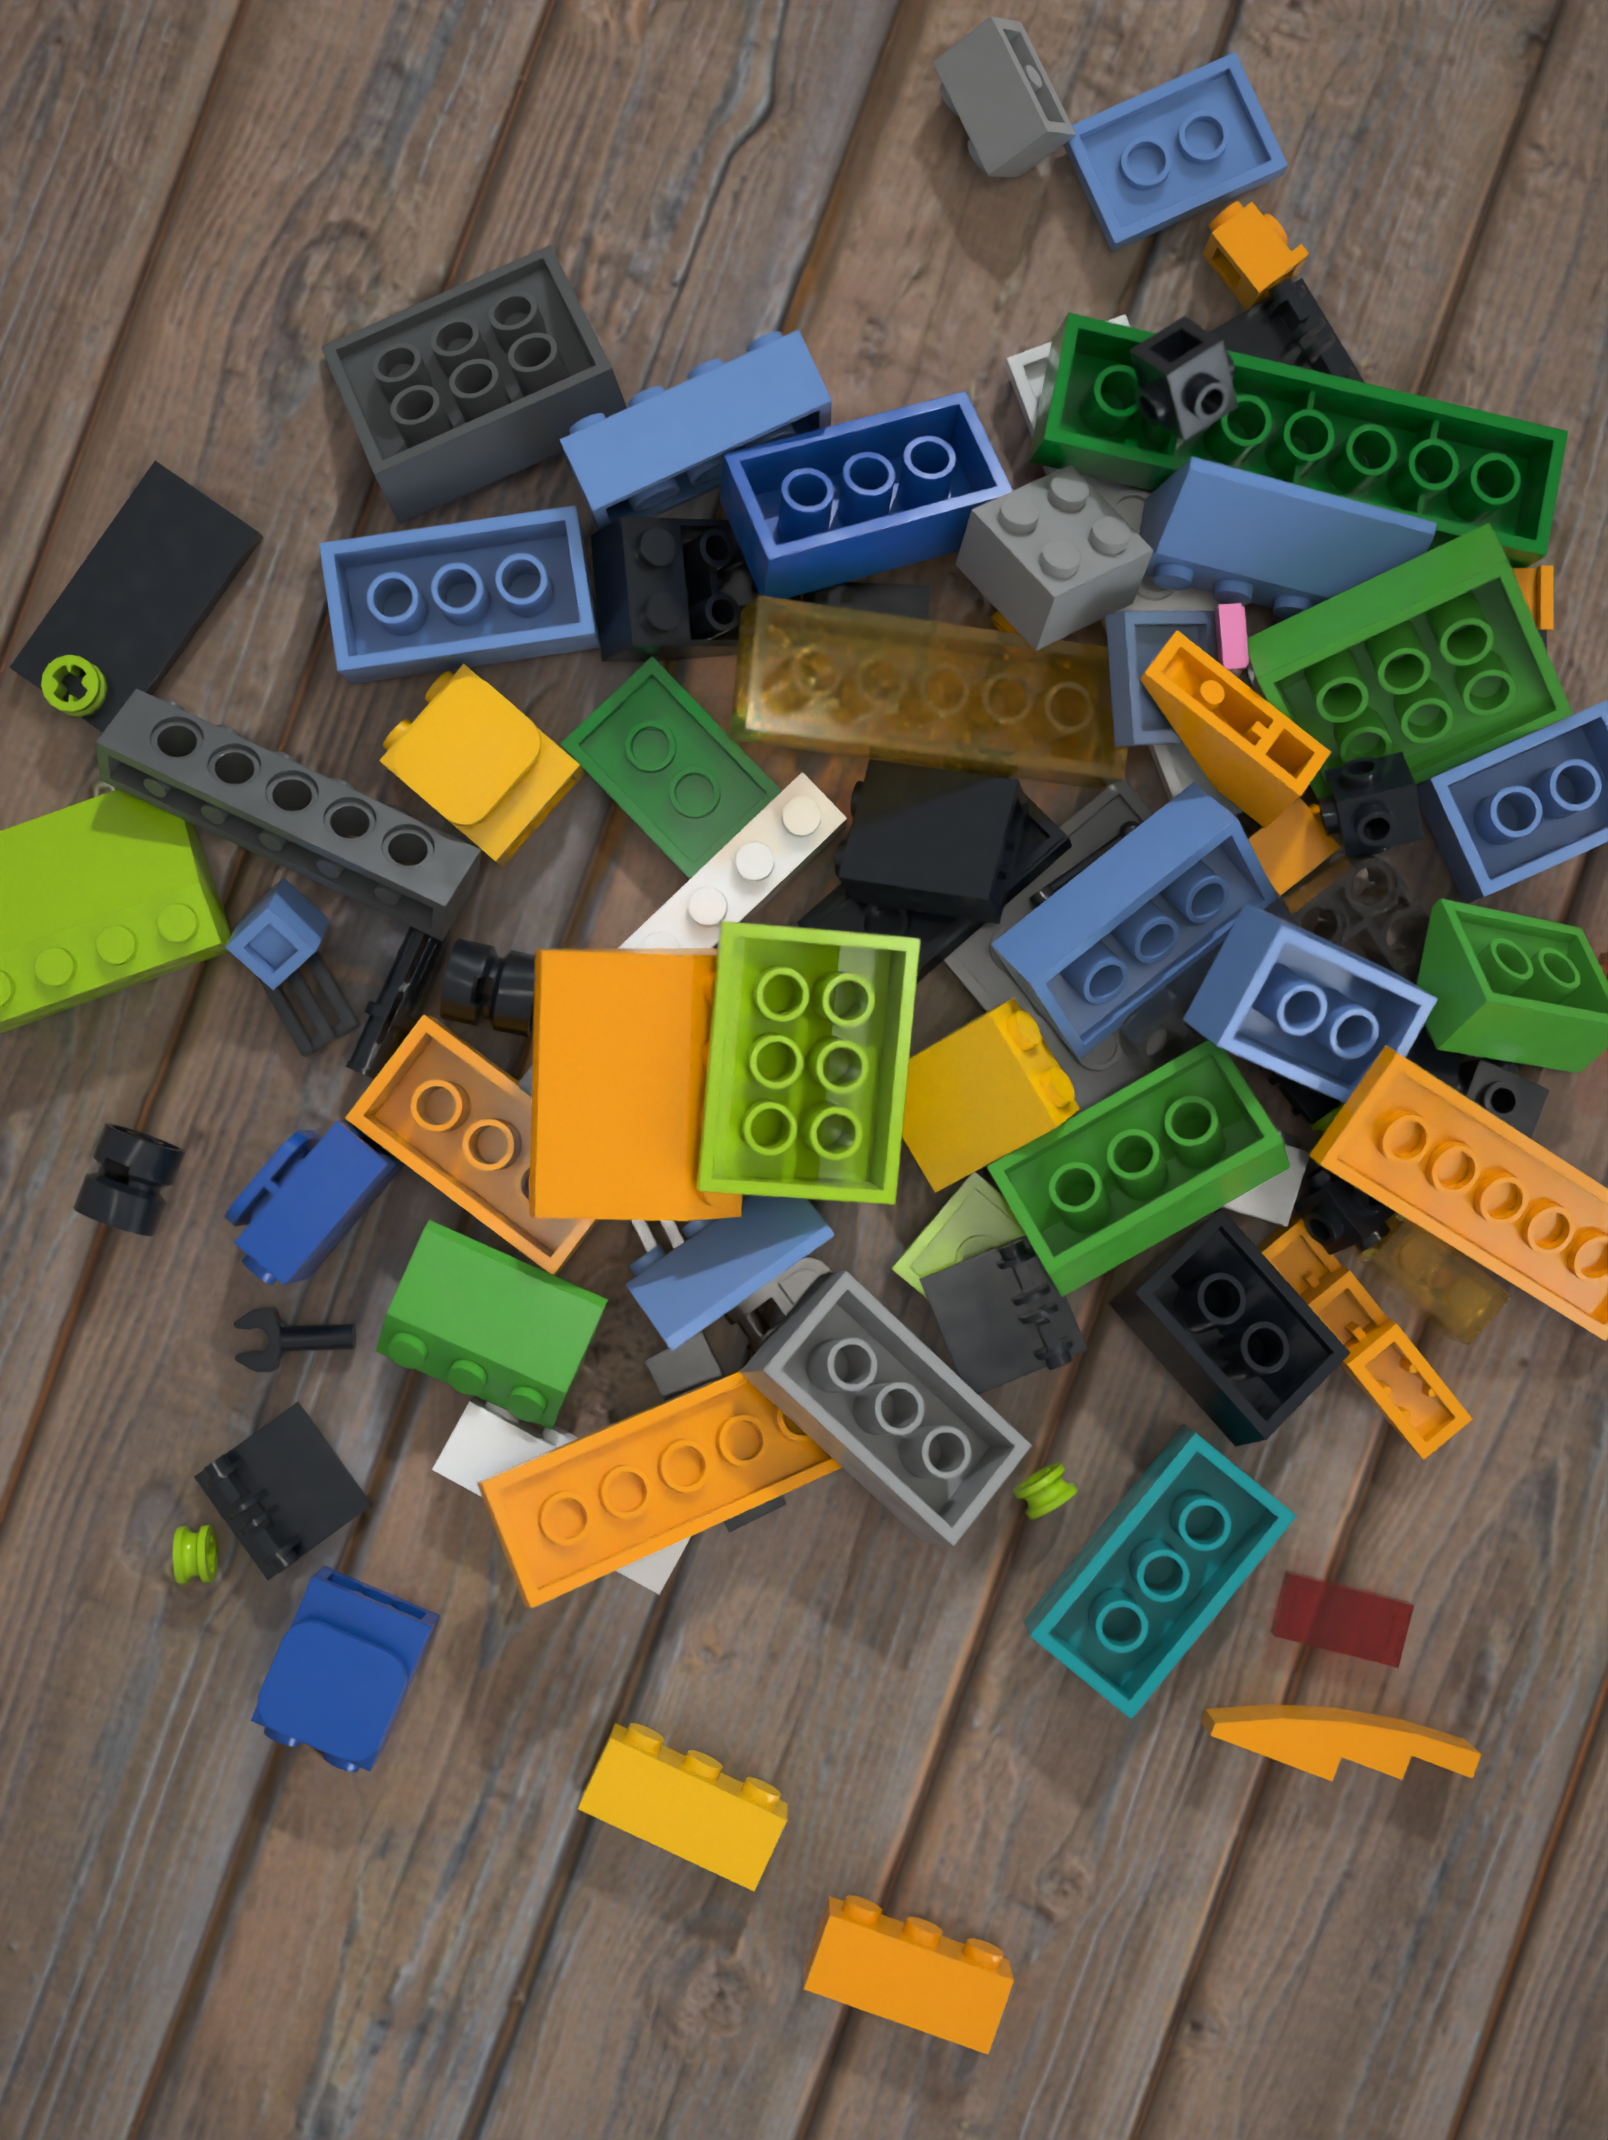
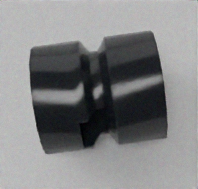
(513, 992)
(126, 1202)

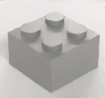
(1053, 557)

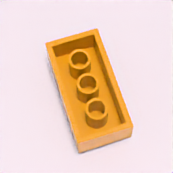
(466, 1134)

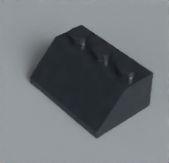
(1230, 1329)

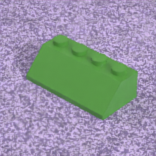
(1140, 1166)

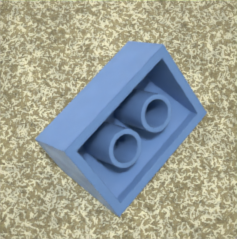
(723, 1263)

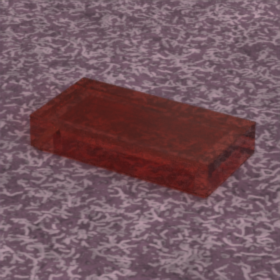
(1342, 1619)

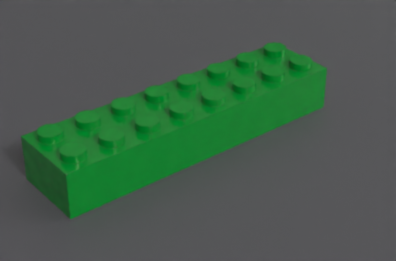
(1309, 432)

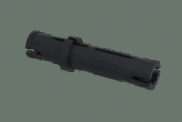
(368, 1055)

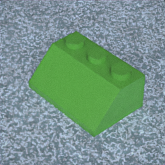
(1513, 988)
(490, 1325)

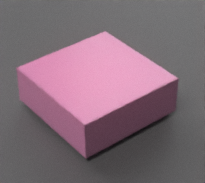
(1232, 637)

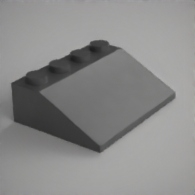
(472, 383)

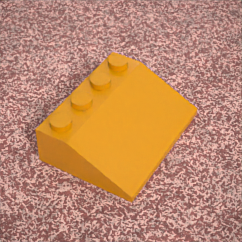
(621, 1084)

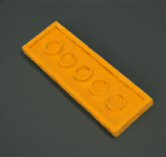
(1475, 1185)
(645, 1484)

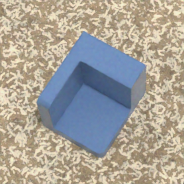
(278, 934)

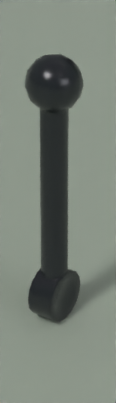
(1043, 894)

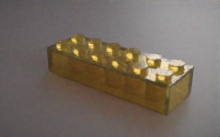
(924, 694)

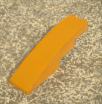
(1381, 1355)
(1319, 1737)

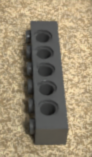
(139, 759)

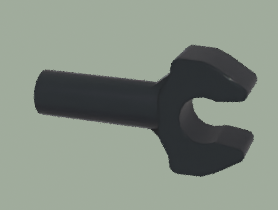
(290, 1338)

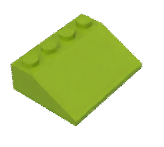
(100, 905)
(807, 1063)

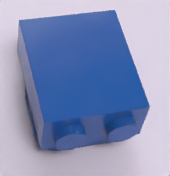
(309, 1200)
(344, 1670)

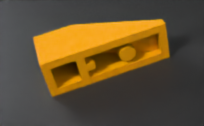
(1232, 731)

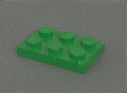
(670, 767)

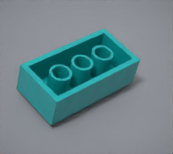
(1157, 1571)

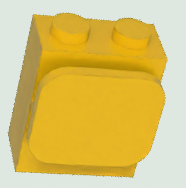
(481, 763)
(982, 1094)

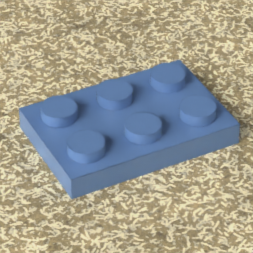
(1174, 151)

